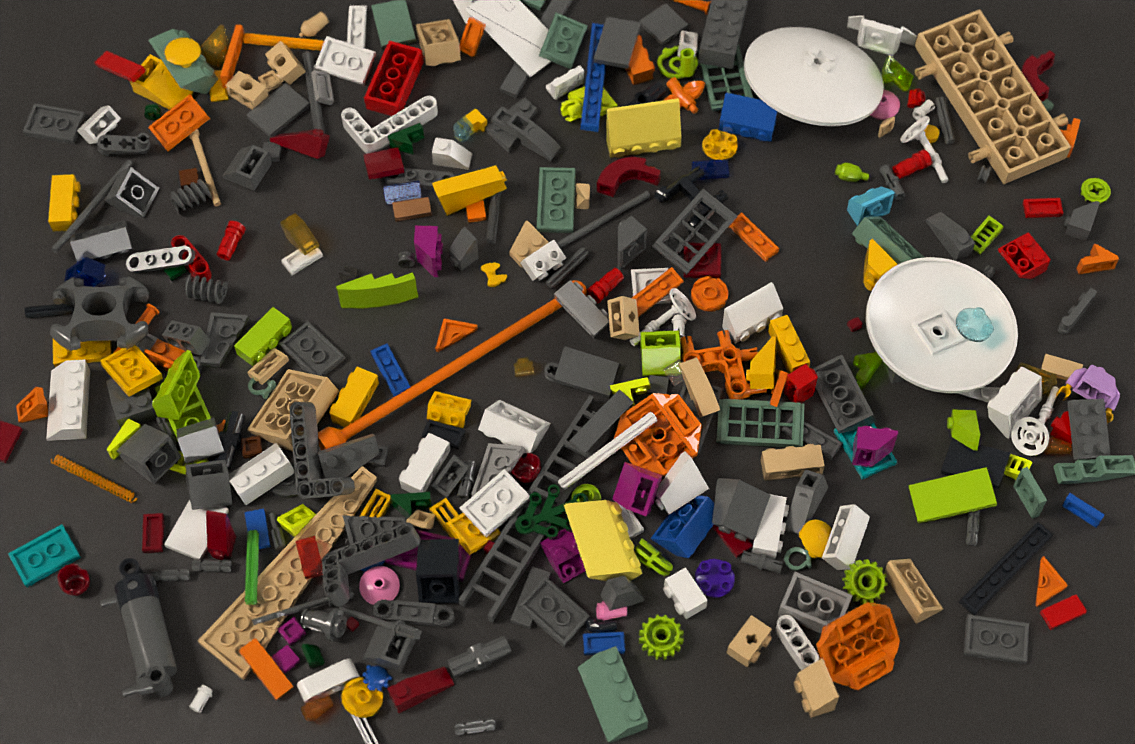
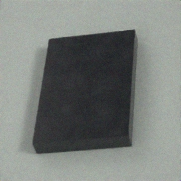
(964, 459)

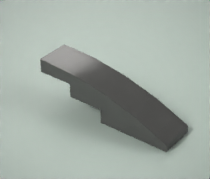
(601, 422)

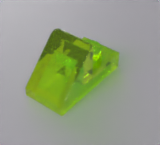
(896, 73)
(867, 364)

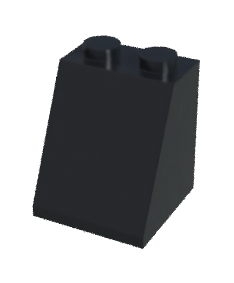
(438, 571)

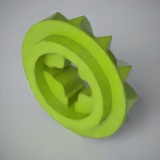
(1098, 185)

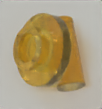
(523, 367)

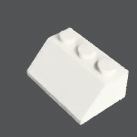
(752, 313)
(1015, 400)
(513, 426)
(261, 474)

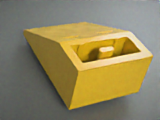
(159, 84)

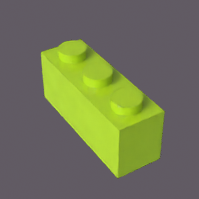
(263, 336)

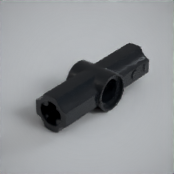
(651, 94)
(231, 437)

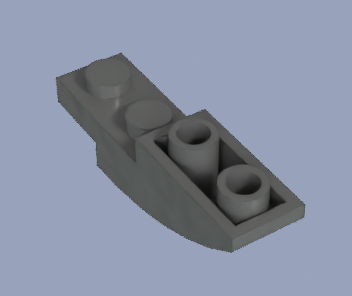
(527, 131)

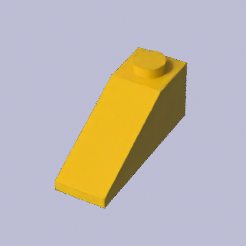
(763, 367)

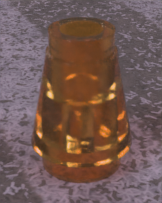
(1057, 446)
(314, 709)

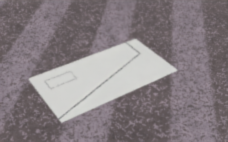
(514, 30)

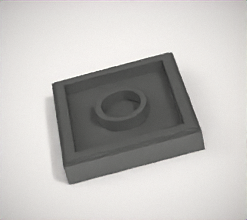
(663, 24)

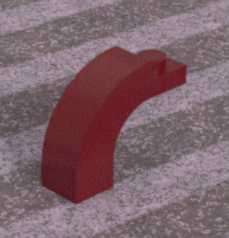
(1033, 68)
(624, 170)

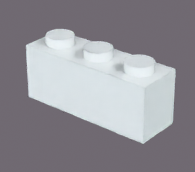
(424, 464)
(771, 527)
(845, 537)

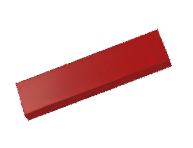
(120, 66)

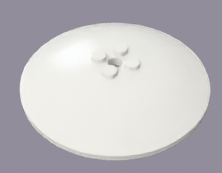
(786, 76)
(926, 297)

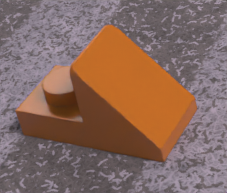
(1071, 133)
(1098, 261)
(32, 406)

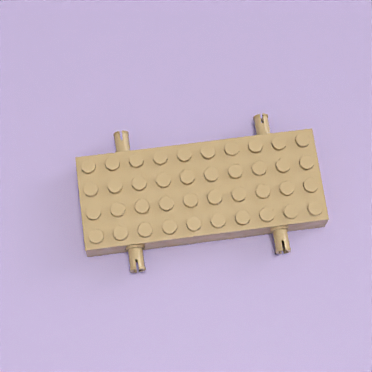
(992, 96)

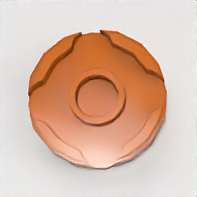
(709, 294)

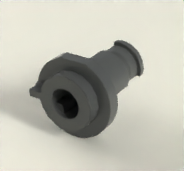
(331, 623)

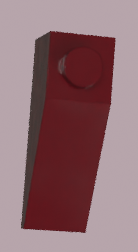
(308, 142)
(219, 535)
(419, 688)

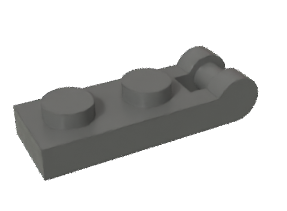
(1076, 311)

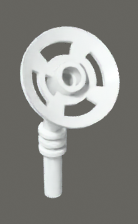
(917, 131)
(680, 305)
(1033, 432)

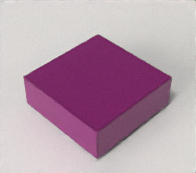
(292, 631)
(285, 659)

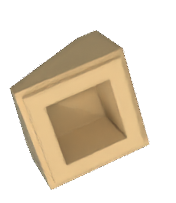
(582, 196)

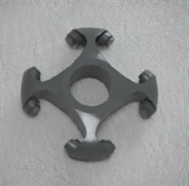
(92, 300)

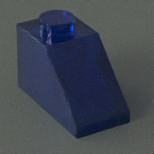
(88, 270)

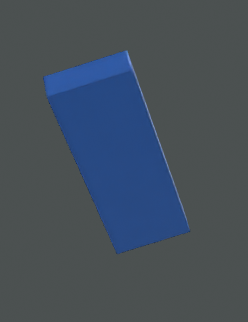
(390, 369)

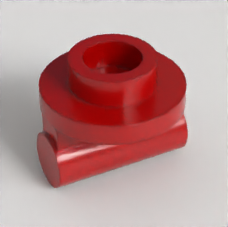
(916, 98)

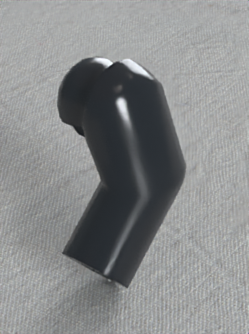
(594, 627)

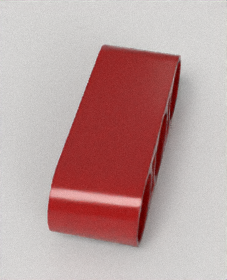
(199, 263)

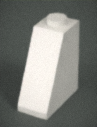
(680, 484)

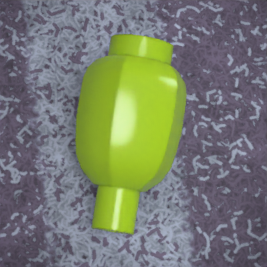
(850, 172)

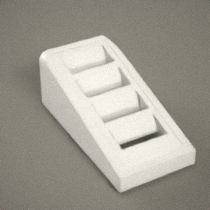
(688, 40)

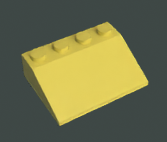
(643, 128)
(603, 540)

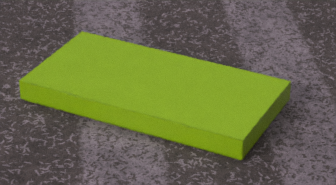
(952, 495)

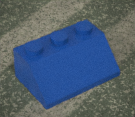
(747, 117)
(686, 527)

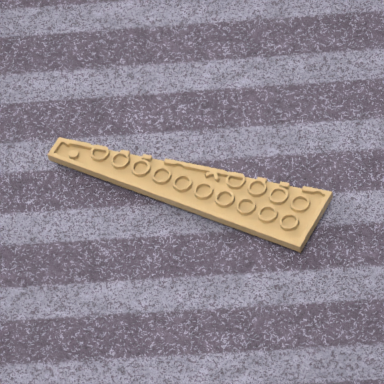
(281, 582)

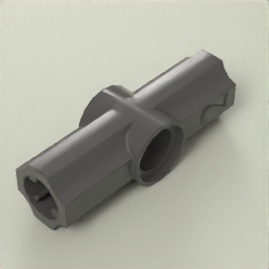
(479, 656)

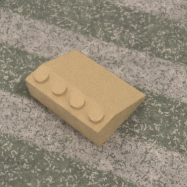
(274, 417)

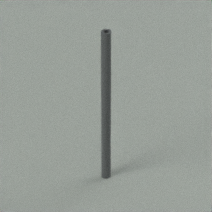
(89, 209)
(605, 218)

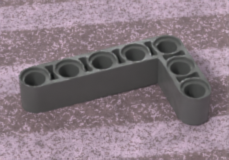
(306, 459)
(362, 554)

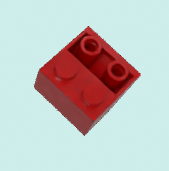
(1025, 257)

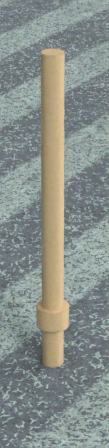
(205, 168)

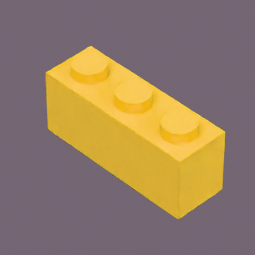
(63, 202)
(788, 343)
(354, 397)

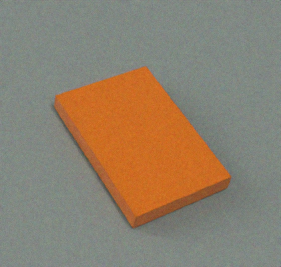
(179, 122)

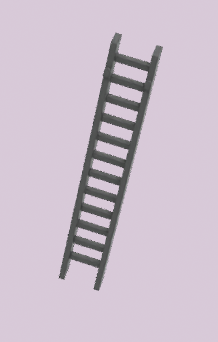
(505, 534)

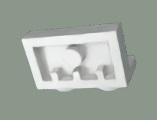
(566, 83)

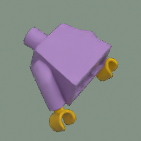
(1093, 384)

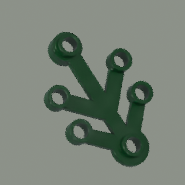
(547, 514)

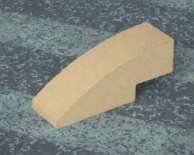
(699, 387)

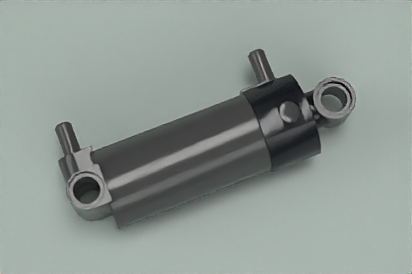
(145, 630)

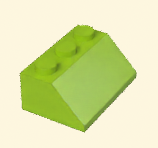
(177, 387)

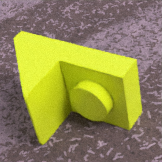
(637, 386)
(296, 519)

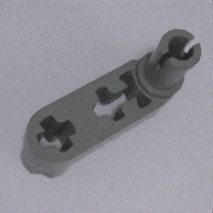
(114, 145)

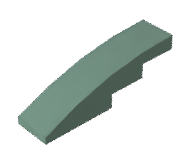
(1095, 469)

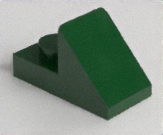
(404, 138)
(407, 501)

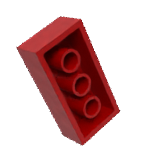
(394, 78)

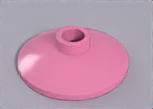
(887, 108)
(387, 591)

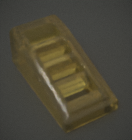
(1046, 376)

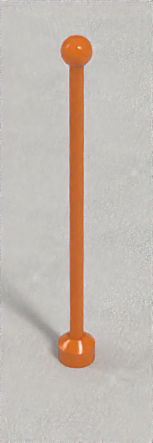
(332, 436)

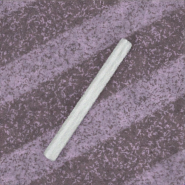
(607, 450)

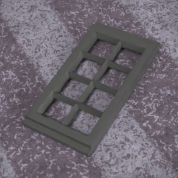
(673, 256)

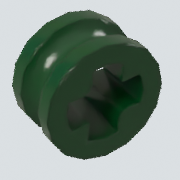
(152, 112)

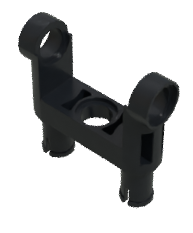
(686, 186)

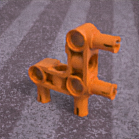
(715, 359)

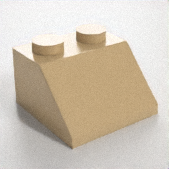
(816, 689)

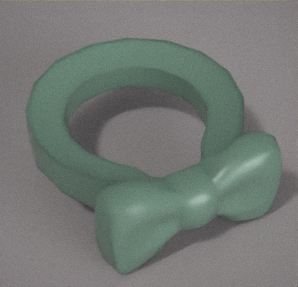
(264, 392)
(797, 568)

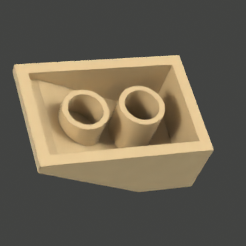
(438, 42)

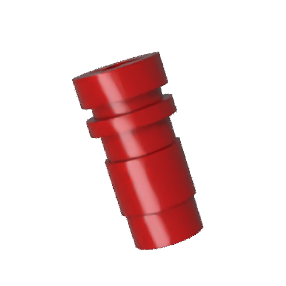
(910, 165)
(230, 240)
(607, 283)

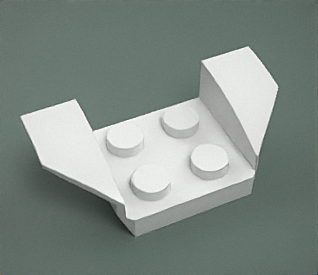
(880, 36)

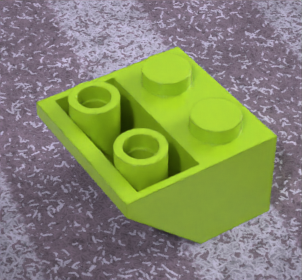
(659, 351)

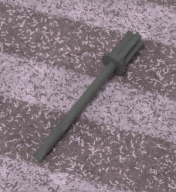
(296, 609)
(398, 628)

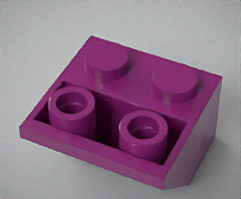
(429, 248)
(872, 445)
(637, 489)
(564, 555)

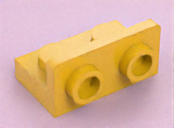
(448, 409)

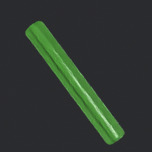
(251, 567)

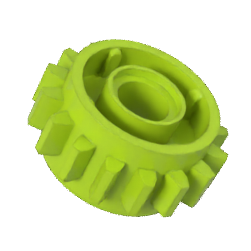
(875, 580)
(658, 647)

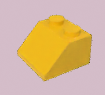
(876, 264)

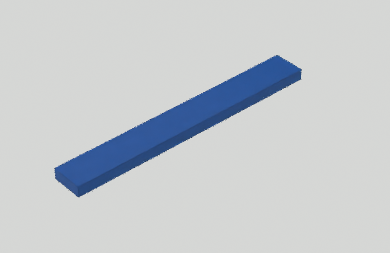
(593, 85)

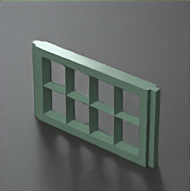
(718, 105)
(723, 423)

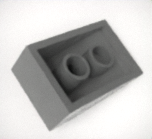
(136, 407)

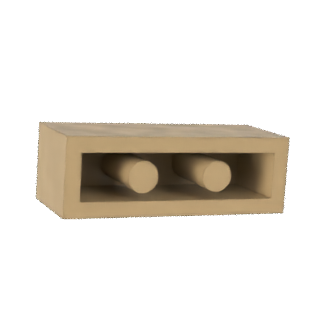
(791, 461)

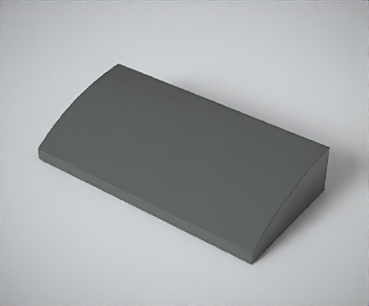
(842, 396)

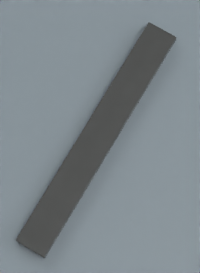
(517, 76)

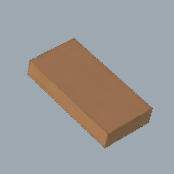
(411, 209)

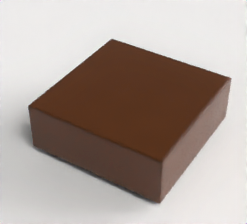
(188, 176)
(251, 446)

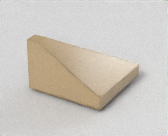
(886, 126)

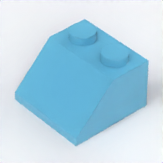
(870, 204)

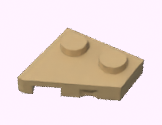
(527, 243)

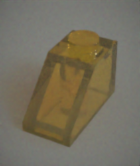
(215, 47)
(299, 234)

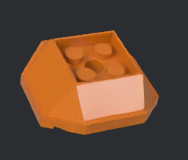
(674, 420)
(860, 645)

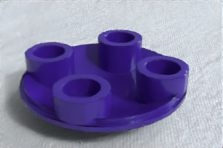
(715, 577)

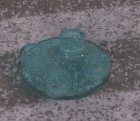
(974, 324)

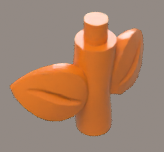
(685, 94)

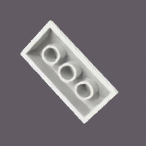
(68, 401)

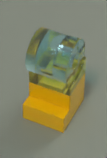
(468, 125)

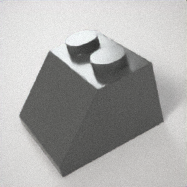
(132, 193)
(631, 241)

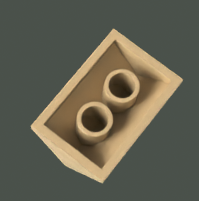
(912, 589)

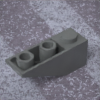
(806, 500)

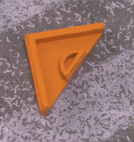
(453, 331)
(778, 387)
(1049, 582)

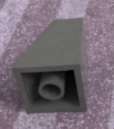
(149, 453)
(739, 508)

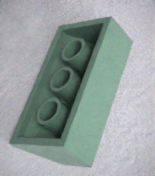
(197, 77)
(886, 237)
(612, 695)

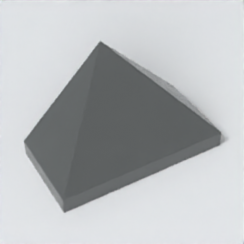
(450, 476)

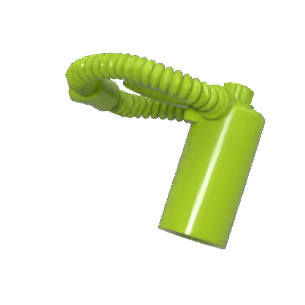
(687, 61)

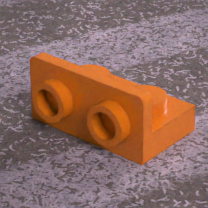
(163, 354)

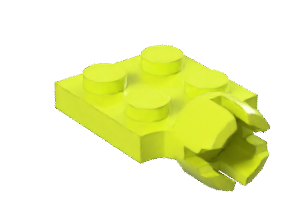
(575, 104)

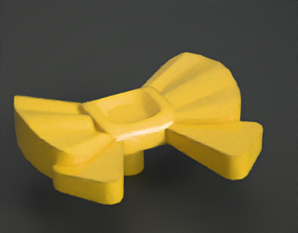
(493, 279)

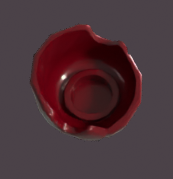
(527, 469)
(73, 579)

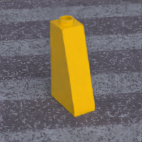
(469, 188)

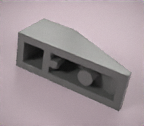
(951, 235)

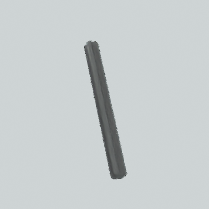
(315, 106)

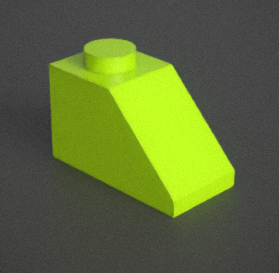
(964, 427)

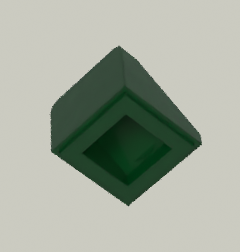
(312, 655)

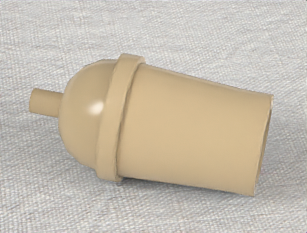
(313, 25)

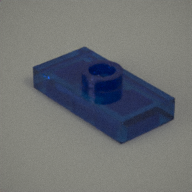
(712, 168)
(402, 192)

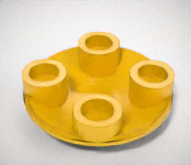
(182, 52)
(720, 145)
(815, 537)

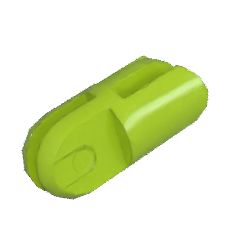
(652, 558)

